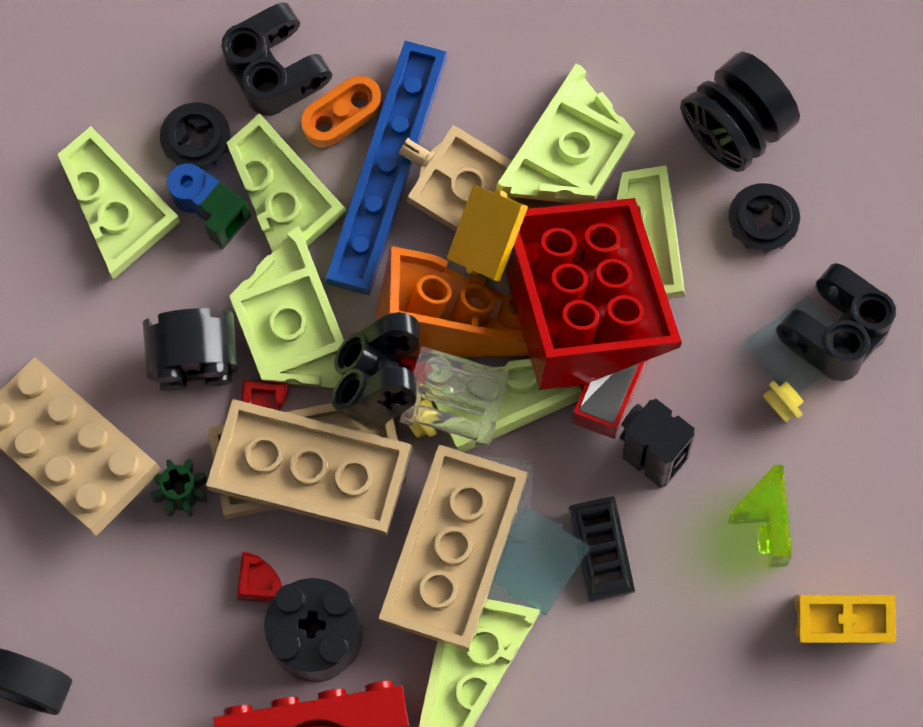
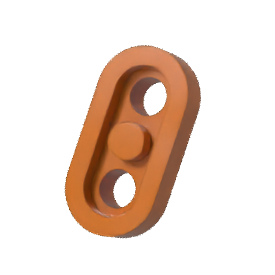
(338, 110)

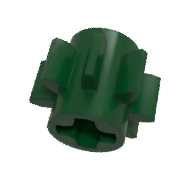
(167, 489)

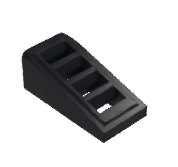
(594, 509)

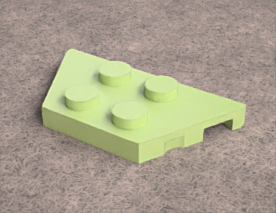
(570, 147)
(289, 318)

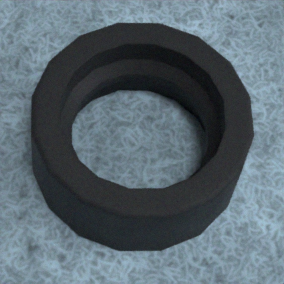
(32, 683)

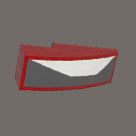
(606, 401)

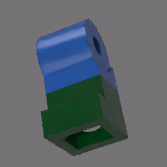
(211, 200)

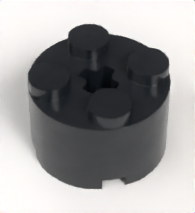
(190, 348)
(294, 610)

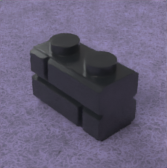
(656, 441)

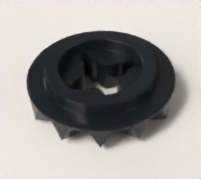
(200, 118)
(756, 200)

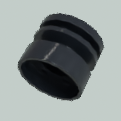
(740, 111)

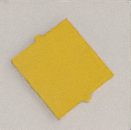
(486, 232)

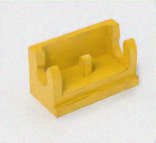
(845, 618)

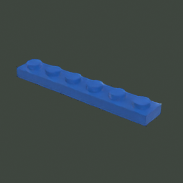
(384, 170)

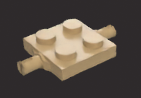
(450, 174)

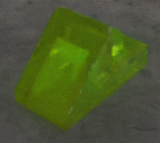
(769, 505)

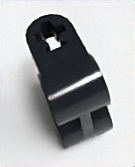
(261, 34)
(817, 342)
(372, 383)

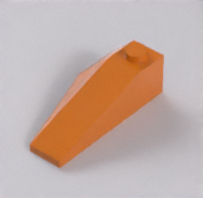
(453, 310)

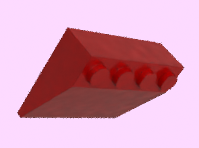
(588, 292)

